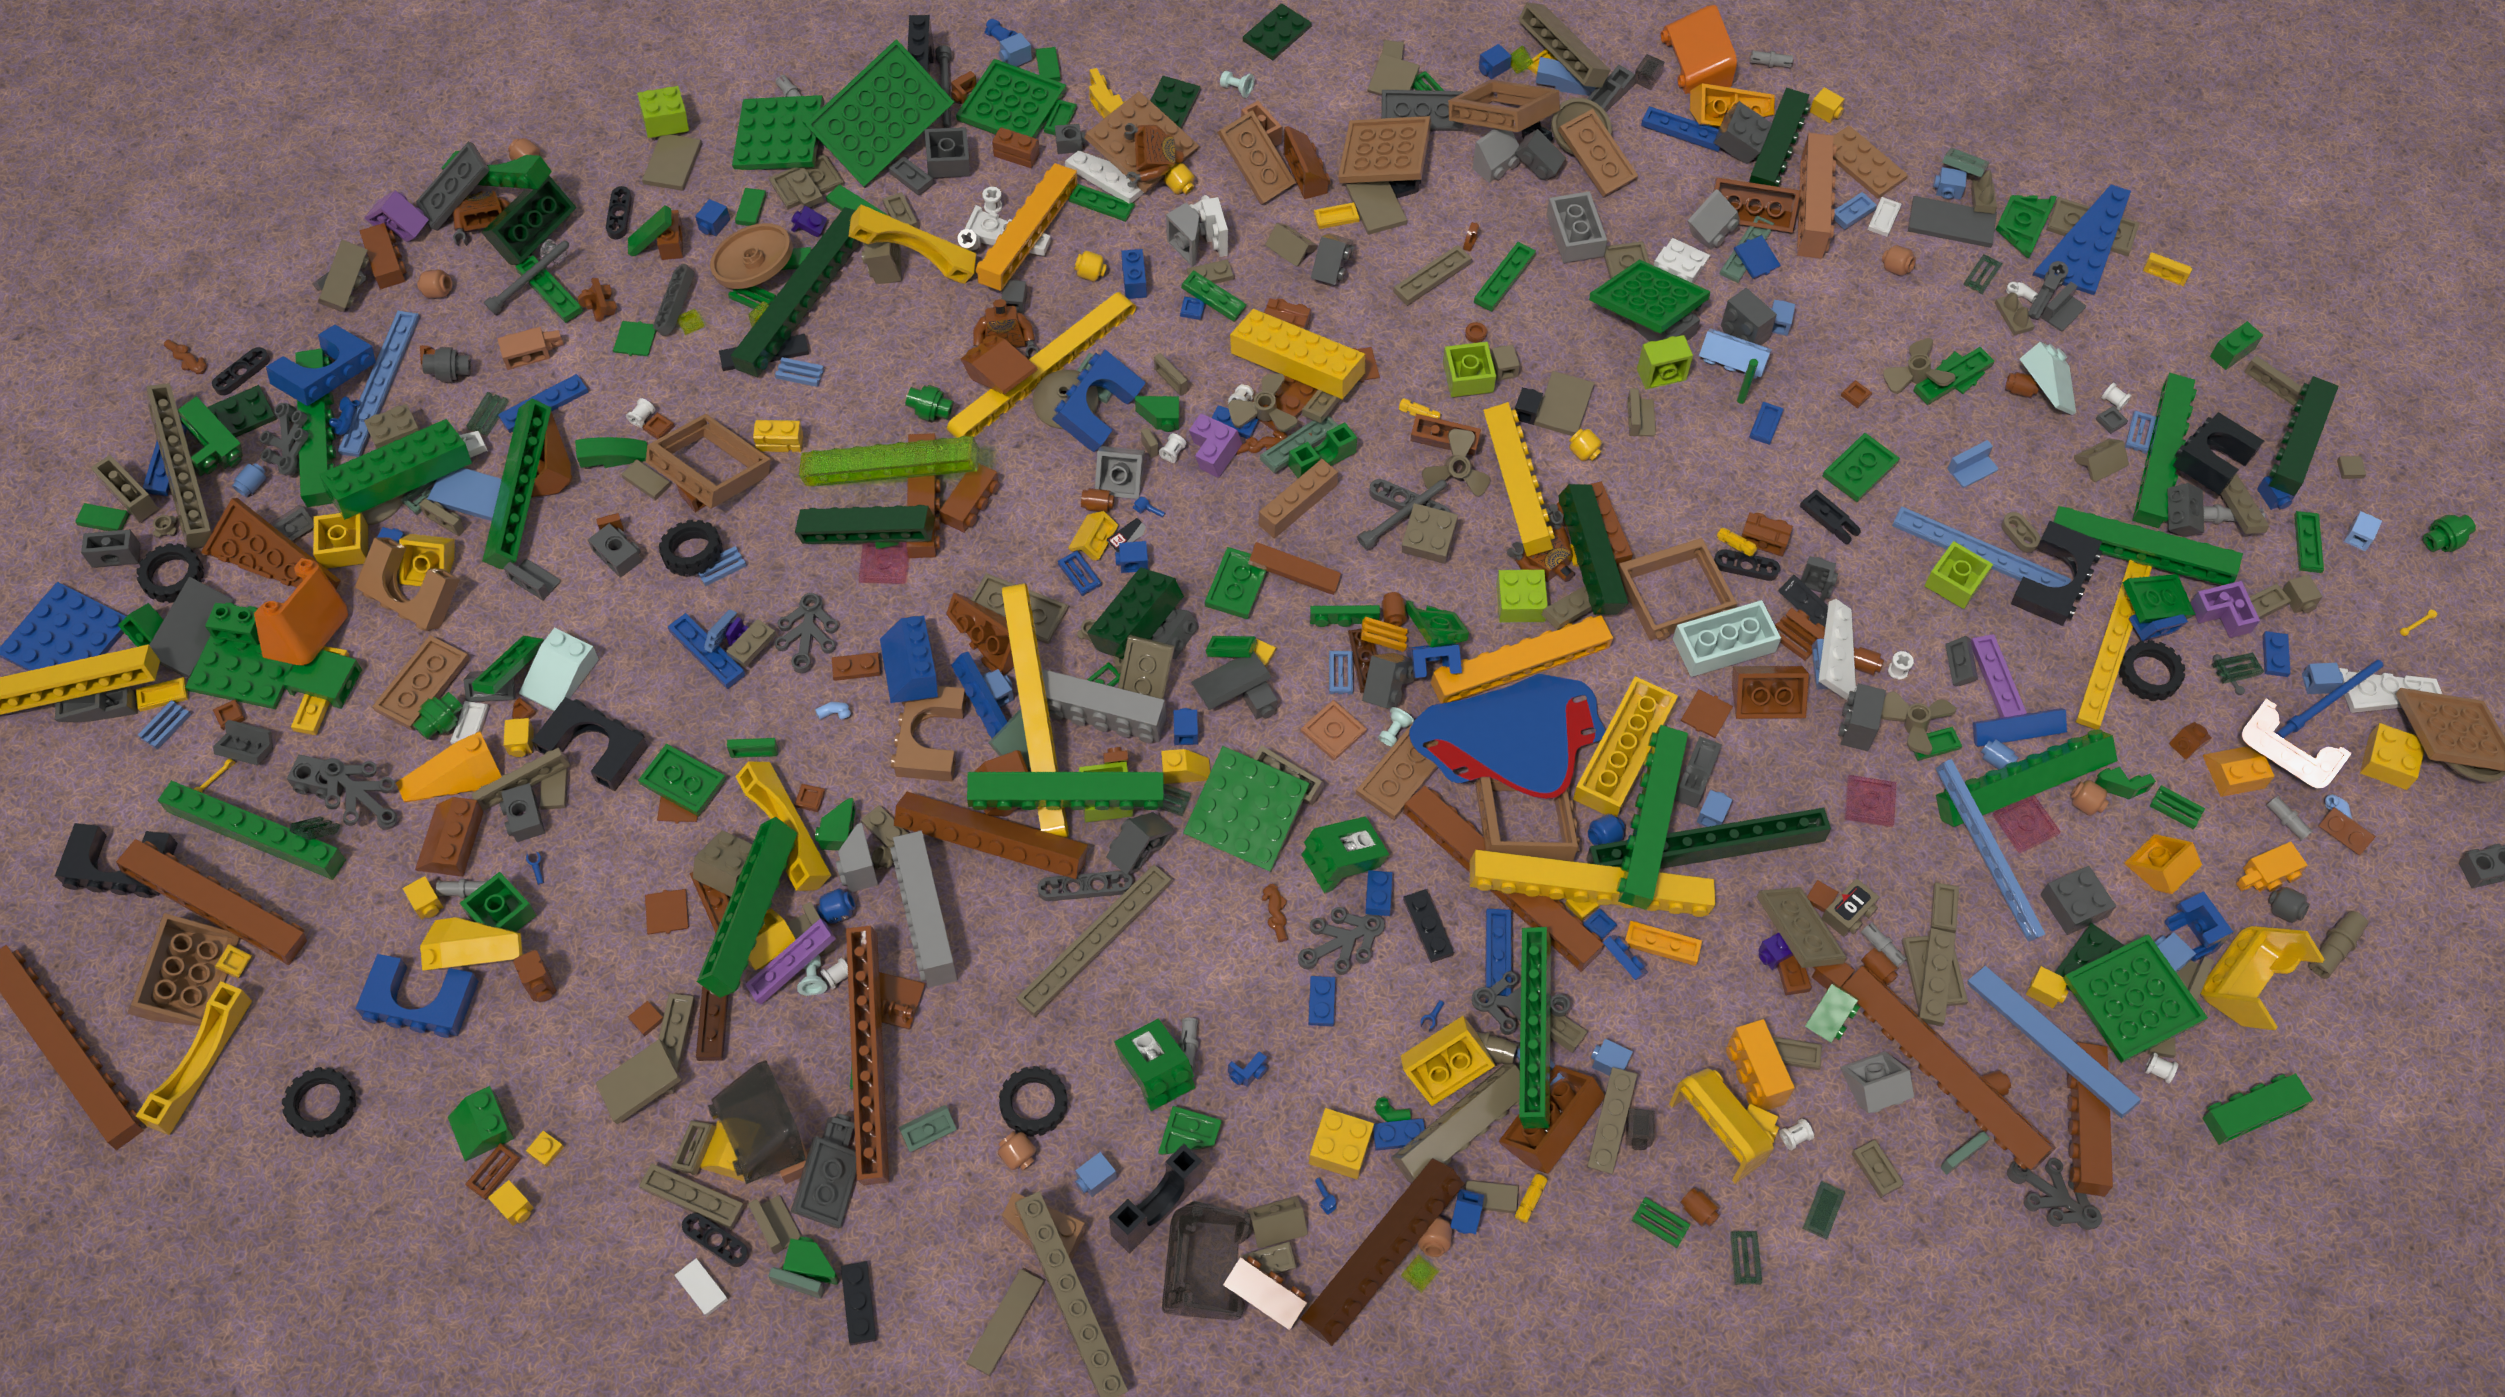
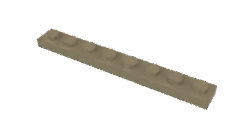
(1093, 940)

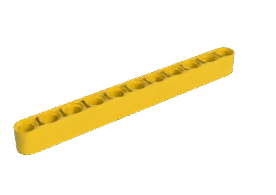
(1048, 360)
(1032, 696)

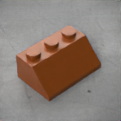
(1305, 164)
(1770, 692)
(450, 837)

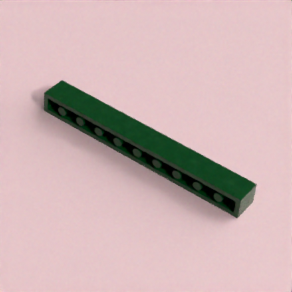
(796, 297)
(1727, 839)

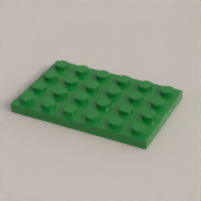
(879, 113)

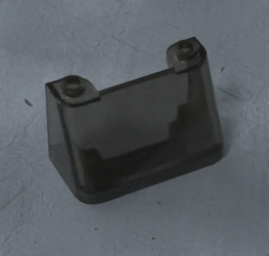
(757, 1124)
(1200, 1259)

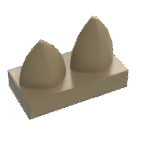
(1984, 194)
(2014, 314)

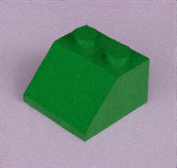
(479, 1124)

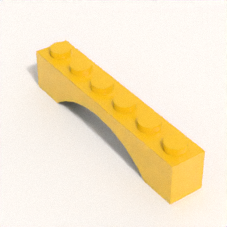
(873, 227)
(764, 788)
(171, 1098)

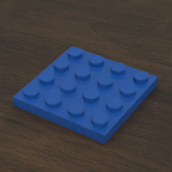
(62, 630)

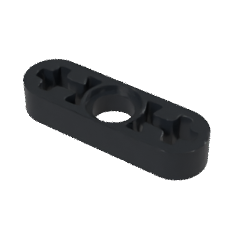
(614, 206)
(241, 363)
(1754, 560)
(704, 1223)

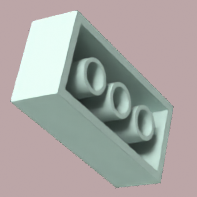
(1726, 638)

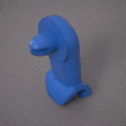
(995, 29)
(344, 422)

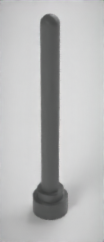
(943, 56)
(495, 303)
(1368, 538)

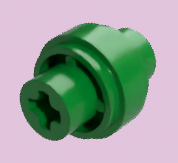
(929, 403)
(2449, 533)
(437, 715)

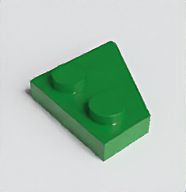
(1189, 1128)

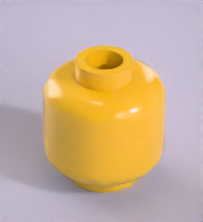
(1179, 179)
(1090, 266)
(1585, 444)

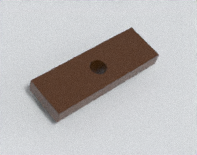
(1360, 650)

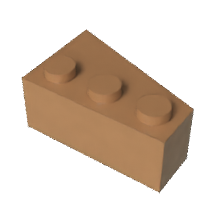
(1069, 1229)

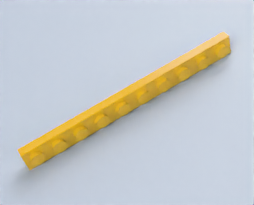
(2110, 653)

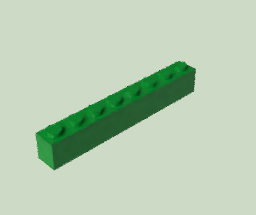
(2165, 441)
(317, 451)
(517, 484)
(2155, 547)
(2033, 774)
(1065, 790)
(1652, 818)
(251, 830)
(747, 908)
(1535, 1028)

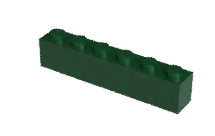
(1780, 137)
(2303, 435)
(865, 524)
(1592, 549)

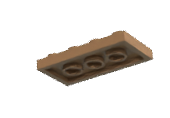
(1598, 152)
(1256, 157)
(1866, 163)
(422, 678)
(1397, 777)

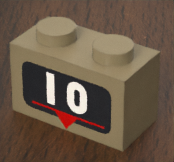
(1850, 908)

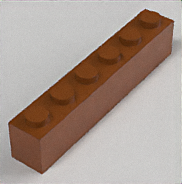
(924, 491)
(2090, 1133)

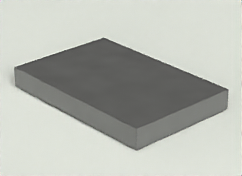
(1230, 680)
(825, 1183)

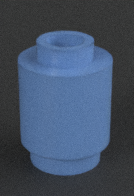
(249, 479)
(1998, 754)

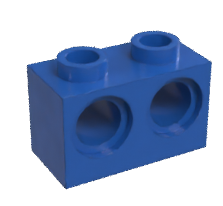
(1134, 273)

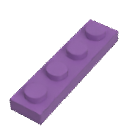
(1997, 676)
(790, 961)

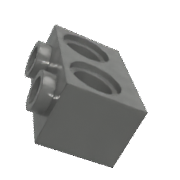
(314, 782)
(2490, 863)

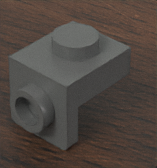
(839, 1129)

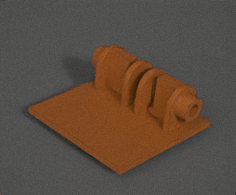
(899, 999)

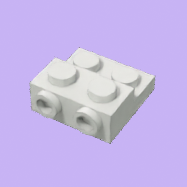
(1214, 225)
(1682, 260)

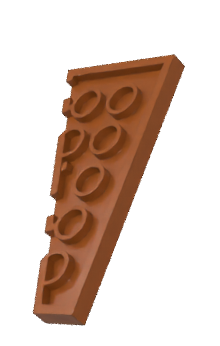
(257, 546)

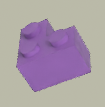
(397, 215)
(1217, 444)
(2230, 604)

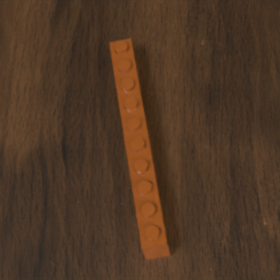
(1461, 840)
(65, 1051)
(867, 1056)
(1950, 1069)

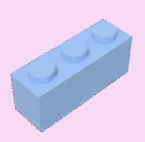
(1733, 352)

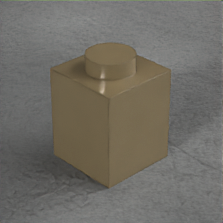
(1505, 362)
(2303, 594)

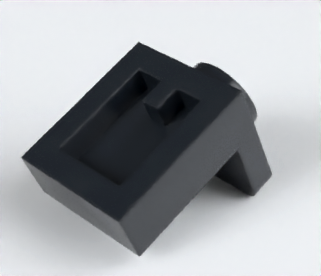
(1405, 187)

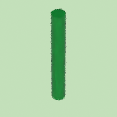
(1747, 381)

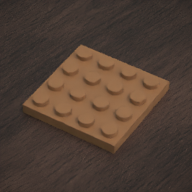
(1111, 143)
(1385, 149)
(2454, 728)

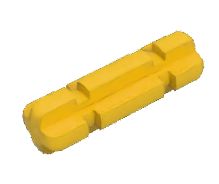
(1415, 408)
(1736, 541)
(1531, 1198)

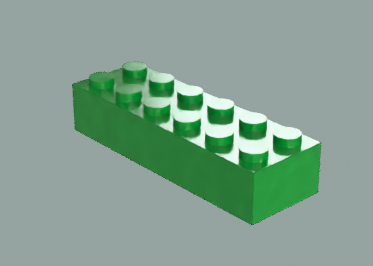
(395, 468)

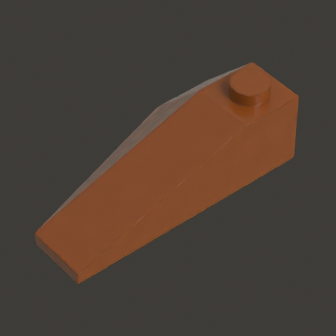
(554, 464)
(986, 630)

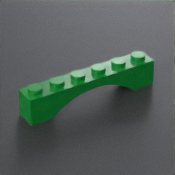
(524, 172)

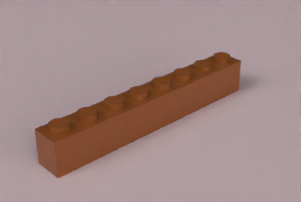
(991, 835)
(212, 901)

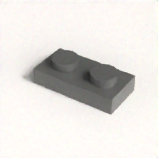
(911, 176)
(1961, 661)

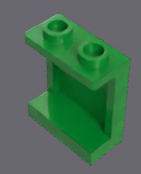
(325, 677)

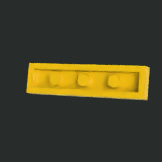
(313, 709)

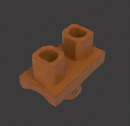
(595, 298)

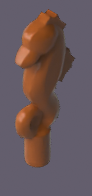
(189, 361)
(1254, 446)
(1276, 903)

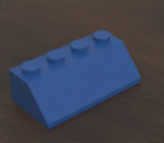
(908, 661)

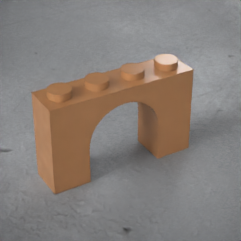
(379, 582)
(922, 762)

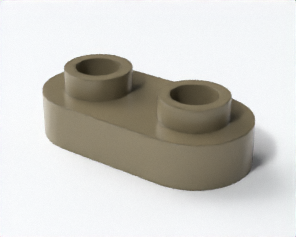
(2022, 532)

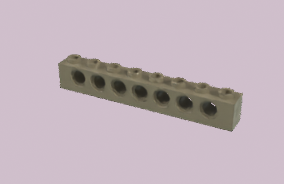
(178, 465)
(1070, 1296)

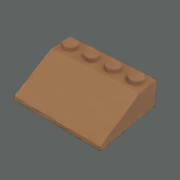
(180, 971)

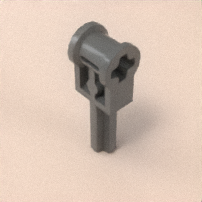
(2051, 283)

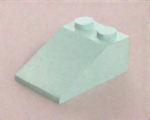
(2052, 375)
(558, 669)

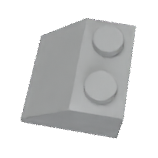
(1495, 154)
(1713, 220)
(1184, 231)
(1120, 471)
(855, 862)
(1878, 1082)

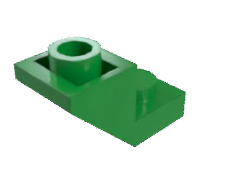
(2117, 783)

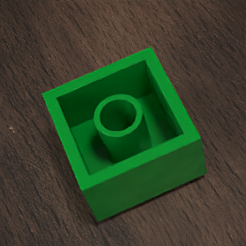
(498, 905)

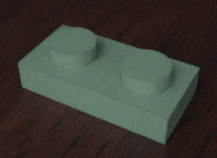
(927, 1128)

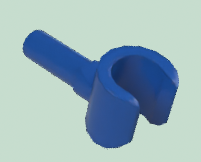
(1142, 504)
(536, 867)
(1433, 1015)
(1328, 1204)

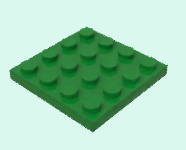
(1011, 100)
(775, 133)
(1649, 296)
(239, 673)
(1246, 808)
(2135, 998)

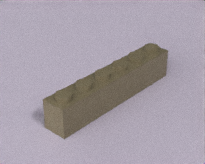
(1564, 45)
(1461, 1122)

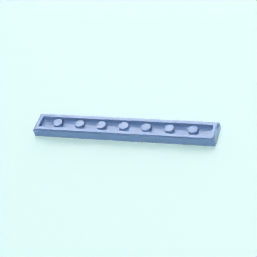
(379, 382)
(2002, 560)
(1990, 850)
(2054, 1042)

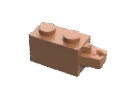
(528, 346)

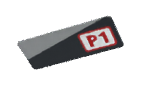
(1127, 534)

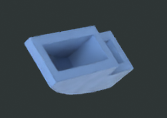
(1556, 74)

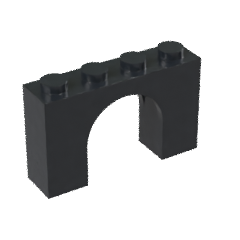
(921, 40)
(2204, 465)
(2057, 602)
(573, 719)
(81, 856)
(1134, 1223)

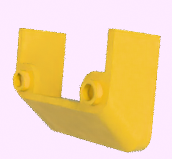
(2249, 966)
(1726, 1118)

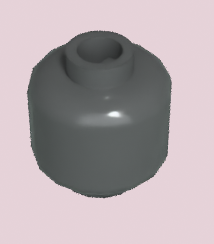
(2289, 904)

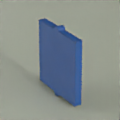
(1757, 257)

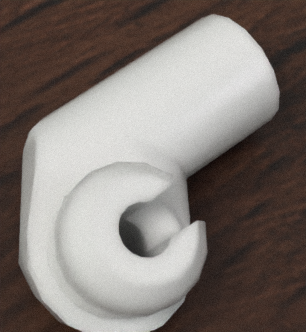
(2022, 291)

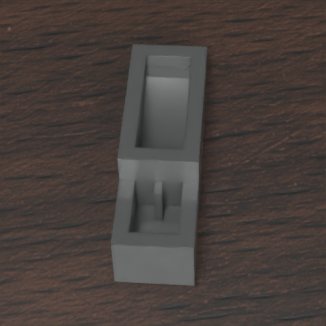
(1613, 88)
(98, 706)
(1698, 772)

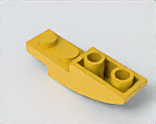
(1100, 96)

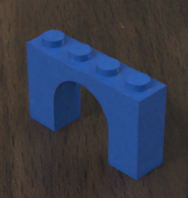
(311, 384)
(1074, 412)
(441, 1016)

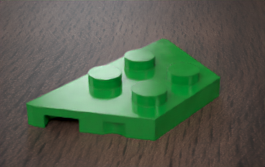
(2024, 221)
(1437, 625)

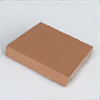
(1333, 730)

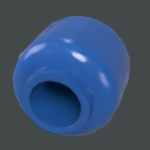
(1606, 830)
(836, 906)

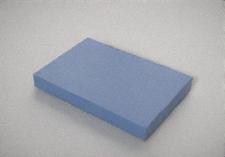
(467, 492)

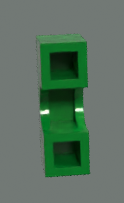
(1337, 446)

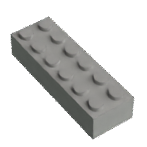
(1104, 707)
(922, 910)

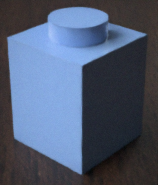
(2363, 531)

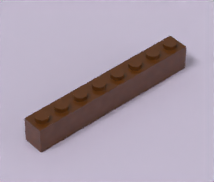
(1382, 1251)

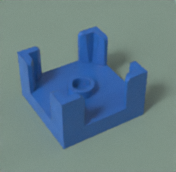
(1449, 653)
(2204, 922)

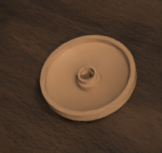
(751, 256)

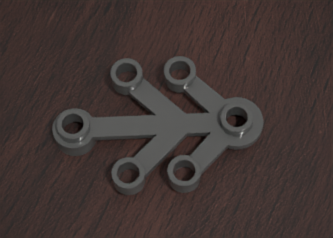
(288, 463)
(805, 630)
(357, 790)
(1343, 939)
(1512, 1002)
(2057, 1197)

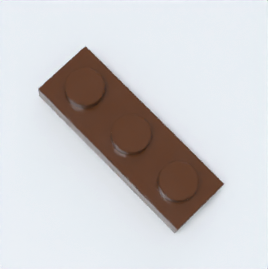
(711, 1027)

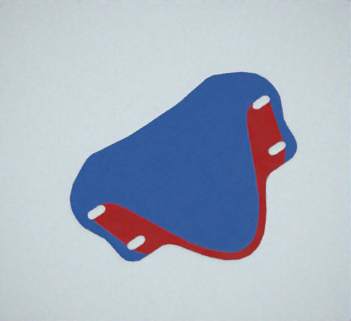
(1512, 734)

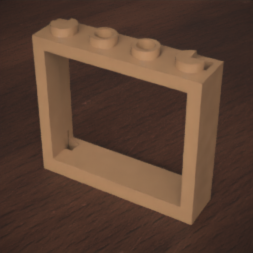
(1473, 109)
(661, 458)
(1666, 558)
(1551, 850)

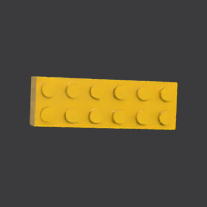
(1297, 353)
(1624, 747)

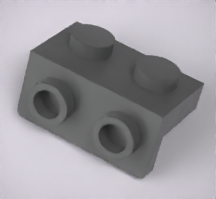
(1819, 576)
(1176, 630)
(244, 743)

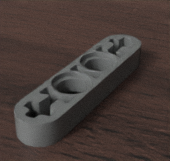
(673, 299)
(1397, 490)
(1084, 882)

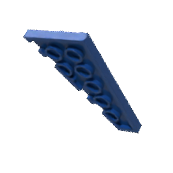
(2089, 241)

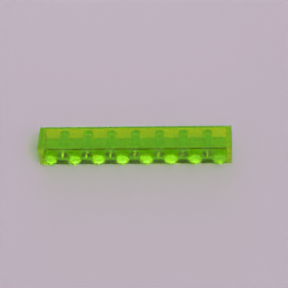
(889, 461)

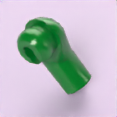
(1388, 1113)

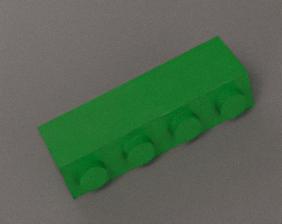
(2257, 1108)

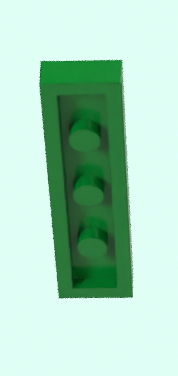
(1504, 276)
(551, 291)
(1963, 369)
(507, 665)

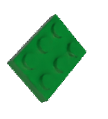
(1861, 467)
(1235, 584)
(2158, 597)
(682, 779)

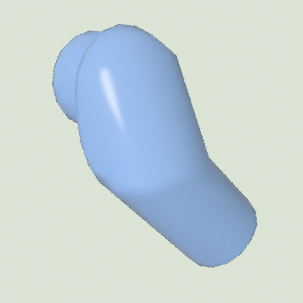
(833, 707)
(2335, 801)

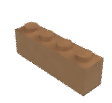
(1298, 498)

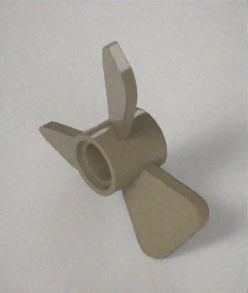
(1917, 370)
(1244, 411)
(1460, 443)
(1898, 710)

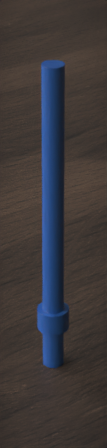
(2298, 722)

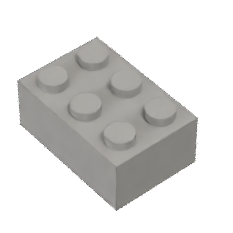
(1576, 227)

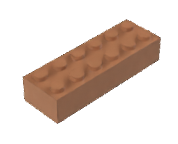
(1816, 195)

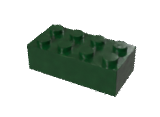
(528, 221)
(1135, 611)

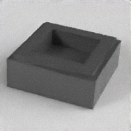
(2111, 419)

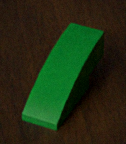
(609, 451)

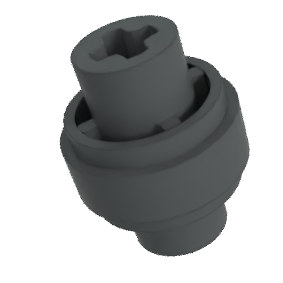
(446, 364)

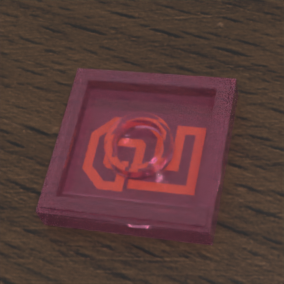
(883, 564)
(1870, 800)
(2026, 823)

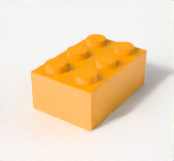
(1759, 1066)

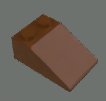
(997, 364)

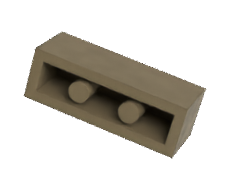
(343, 276)
(124, 488)
(1272, 759)

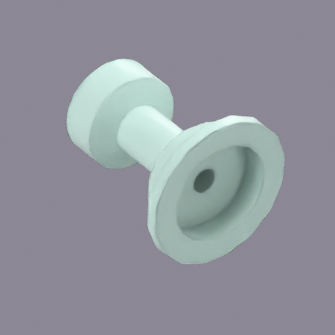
(1245, 84)
(1400, 719)
(812, 983)

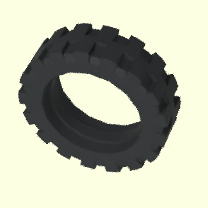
(159, 557)
(696, 563)
(2143, 688)
(335, 1120)
(1042, 1125)

